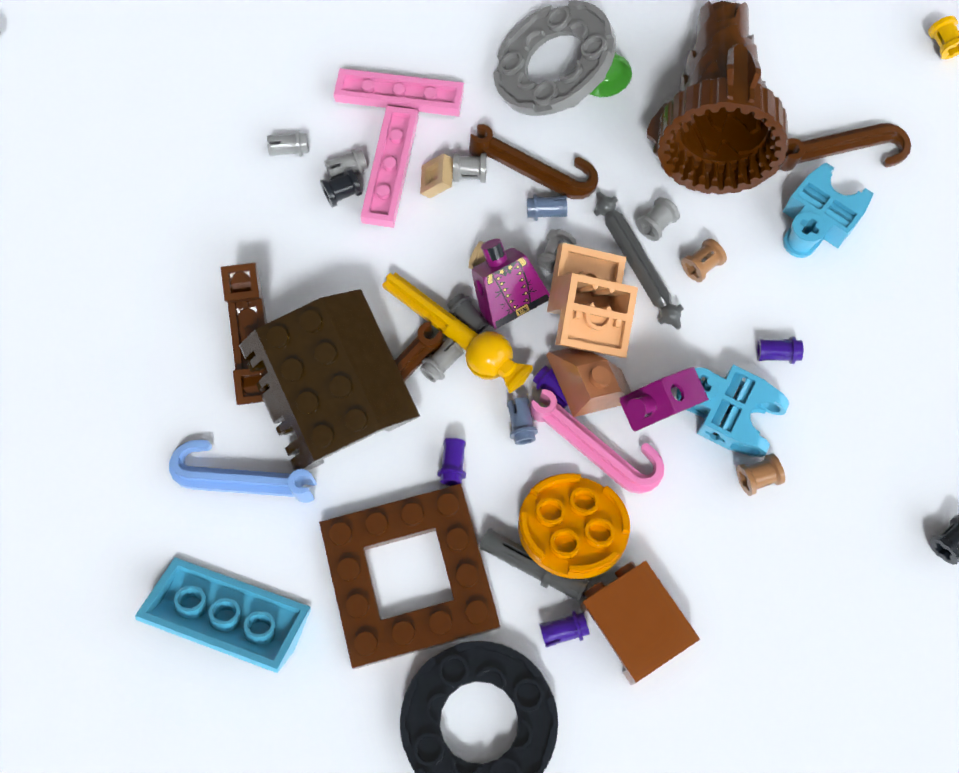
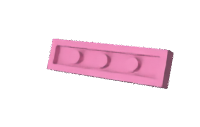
(399, 91)
(389, 167)

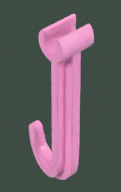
(596, 449)

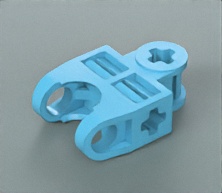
(821, 213)
(736, 430)

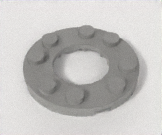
(549, 97)

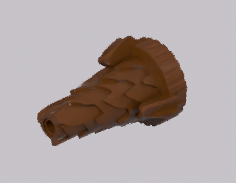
(724, 123)

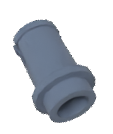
(546, 207)
(521, 421)

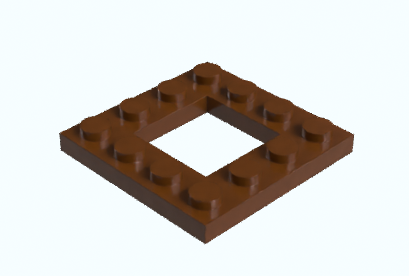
(378, 640)

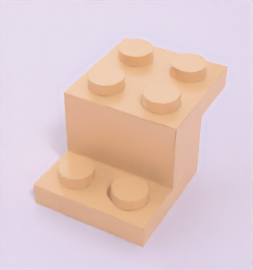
(591, 301)

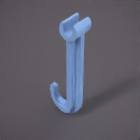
(237, 480)

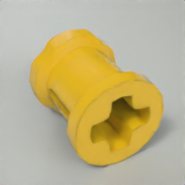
(947, 36)

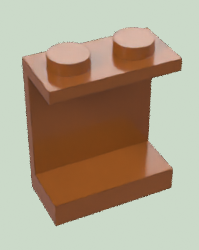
(639, 620)

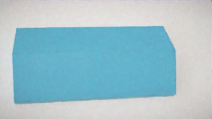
(225, 614)

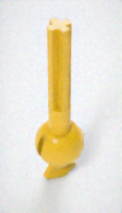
(487, 353)

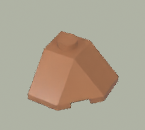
(587, 380)

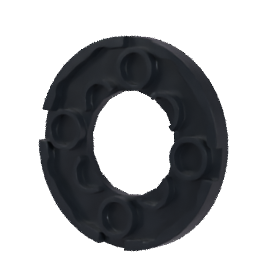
(480, 663)

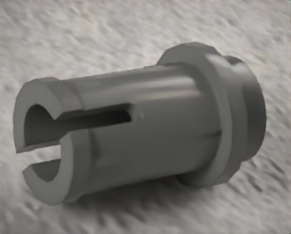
(464, 311)

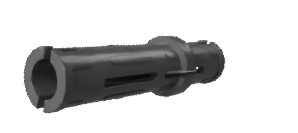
(517, 557)

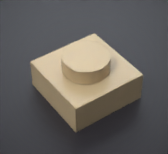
(436, 175)

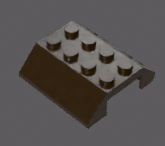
(328, 377)

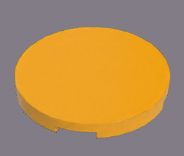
(573, 526)

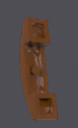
(246, 313)

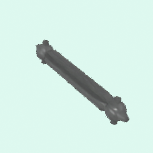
(638, 260)

